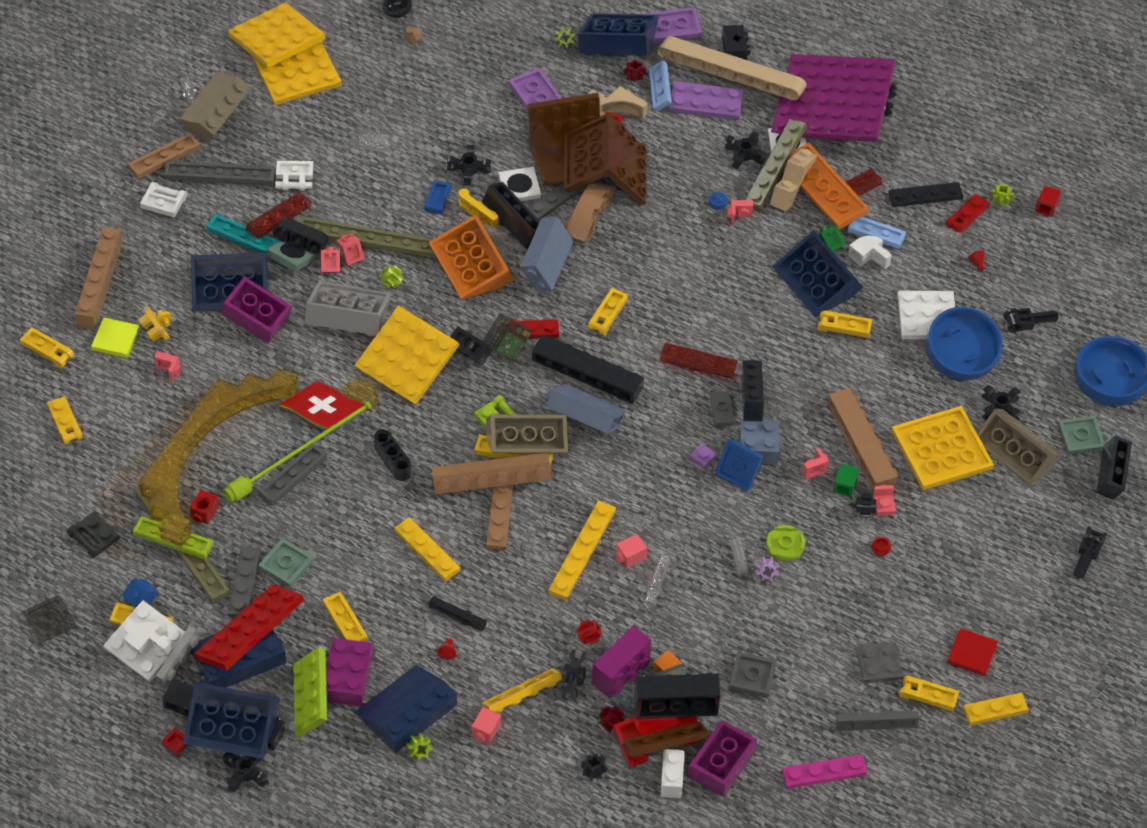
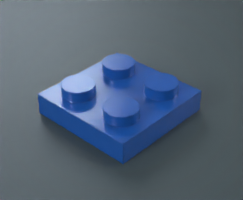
(739, 464)

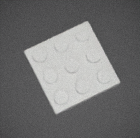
(919, 310)
(154, 658)

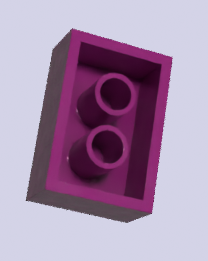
(256, 310)
(621, 662)
(348, 671)
(722, 758)

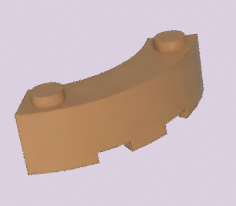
(584, 218)

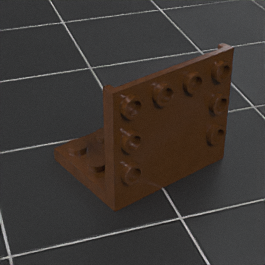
(547, 126)
(602, 150)

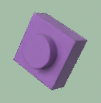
(702, 456)

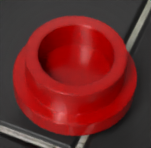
(881, 546)

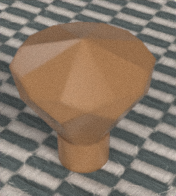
(412, 35)

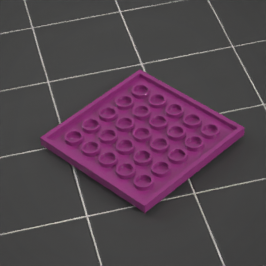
(841, 98)

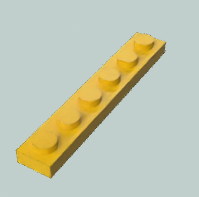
(582, 550)

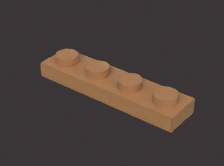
(170, 152)
(499, 517)

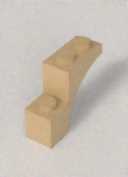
(622, 101)
(794, 173)

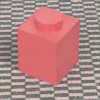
(631, 551)
(486, 725)

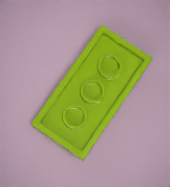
(310, 692)

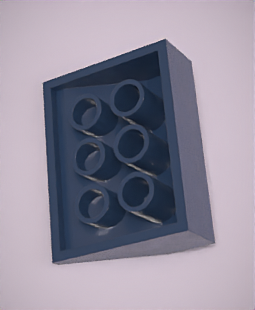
(617, 34)
(219, 274)
(817, 275)
(260, 658)
(407, 707)
(230, 720)

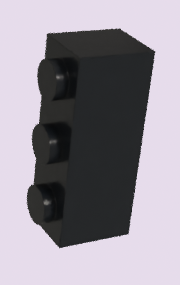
(1114, 467)

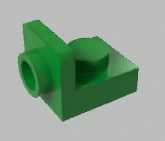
(832, 237)

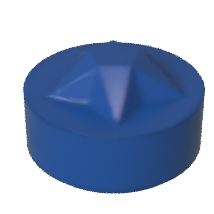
(718, 200)

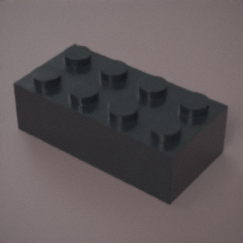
(677, 695)

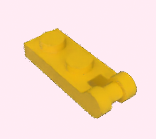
(475, 207)
(608, 311)
(844, 324)
(46, 347)
(64, 420)
(929, 693)

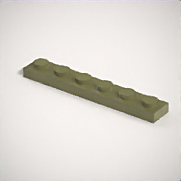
(776, 163)

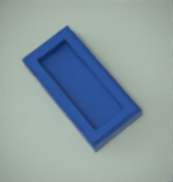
(437, 197)

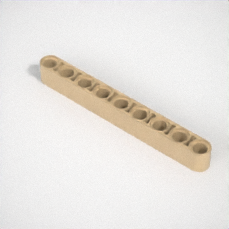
(732, 68)

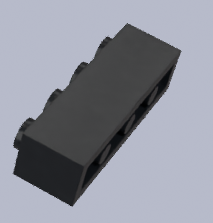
(511, 212)
(752, 390)

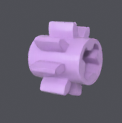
(767, 574)

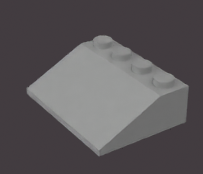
(347, 308)

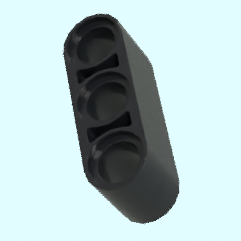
(300, 235)
(386, 446)

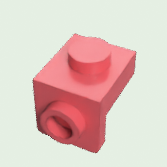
(169, 363)

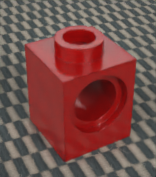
(207, 501)

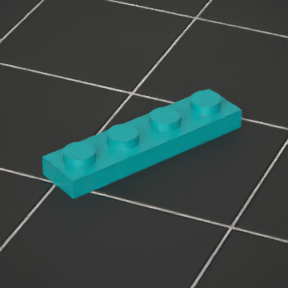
(237, 233)

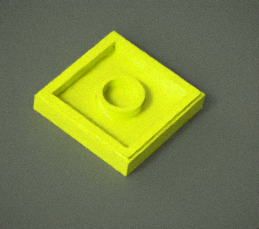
(115, 337)

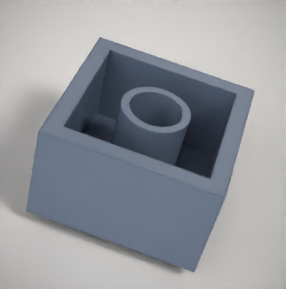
(761, 438)

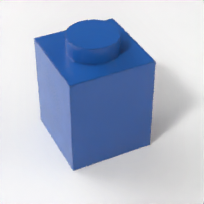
(140, 590)

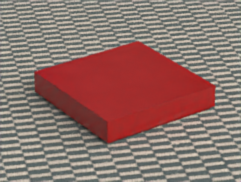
(972, 652)

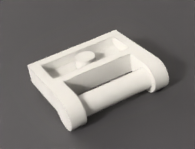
(161, 203)

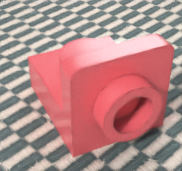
(739, 208)
(351, 248)
(330, 260)
(815, 466)
(884, 500)

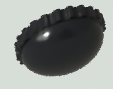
(397, 8)

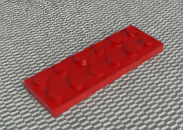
(249, 627)

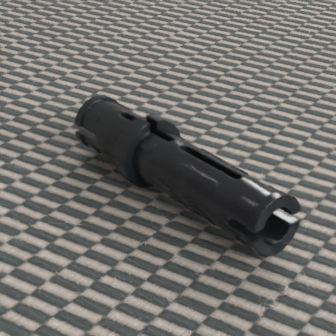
(465, 617)

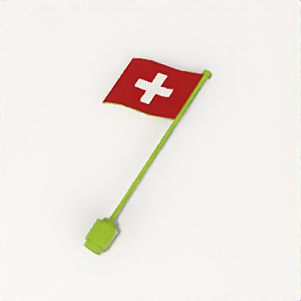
(319, 406)

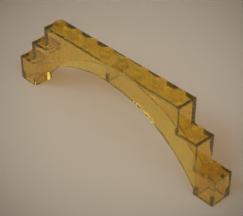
(219, 404)

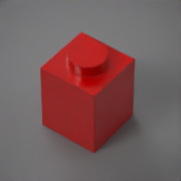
(1048, 200)

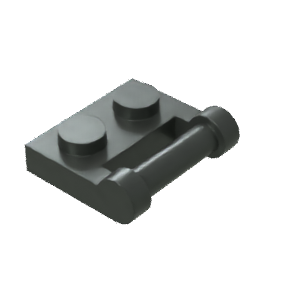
(97, 530)

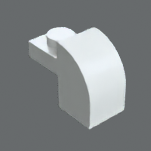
(869, 248)
(145, 635)

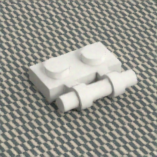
(294, 171)

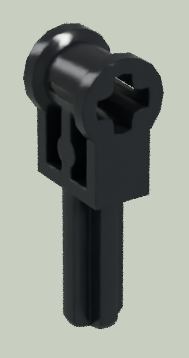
(1025, 320)
(1089, 549)

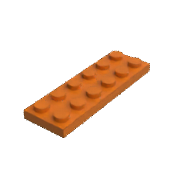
(831, 192)

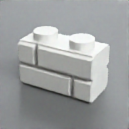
(672, 773)

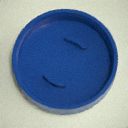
(963, 343)
(1112, 370)

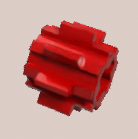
(589, 632)

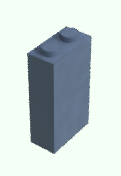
(546, 254)
(585, 408)

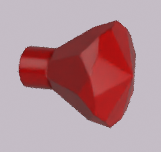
(978, 259)
(447, 650)

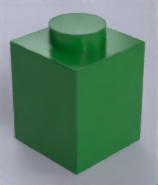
(846, 480)

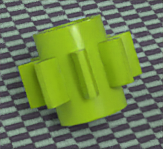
(567, 33)
(1002, 194)
(391, 276)
(415, 742)

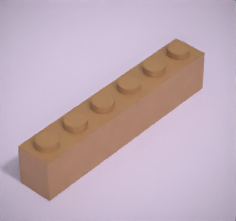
(98, 278)
(861, 438)
(491, 473)

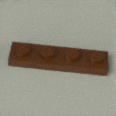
(666, 738)

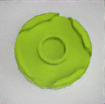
(785, 549)

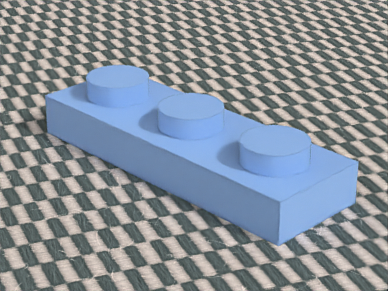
(660, 85)
(866, 227)

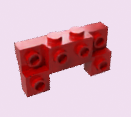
(637, 727)

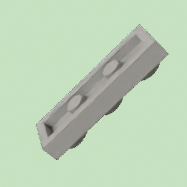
(178, 656)

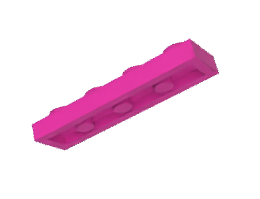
(824, 771)

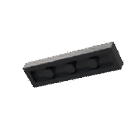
(925, 194)

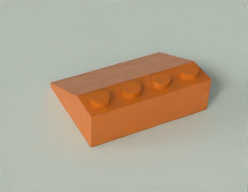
(471, 259)

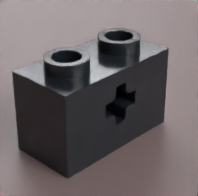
(735, 41)
(471, 346)

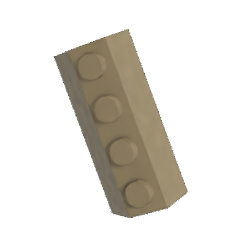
(214, 105)
(527, 433)
(1017, 446)

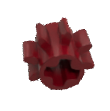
(635, 70)
(611, 716)

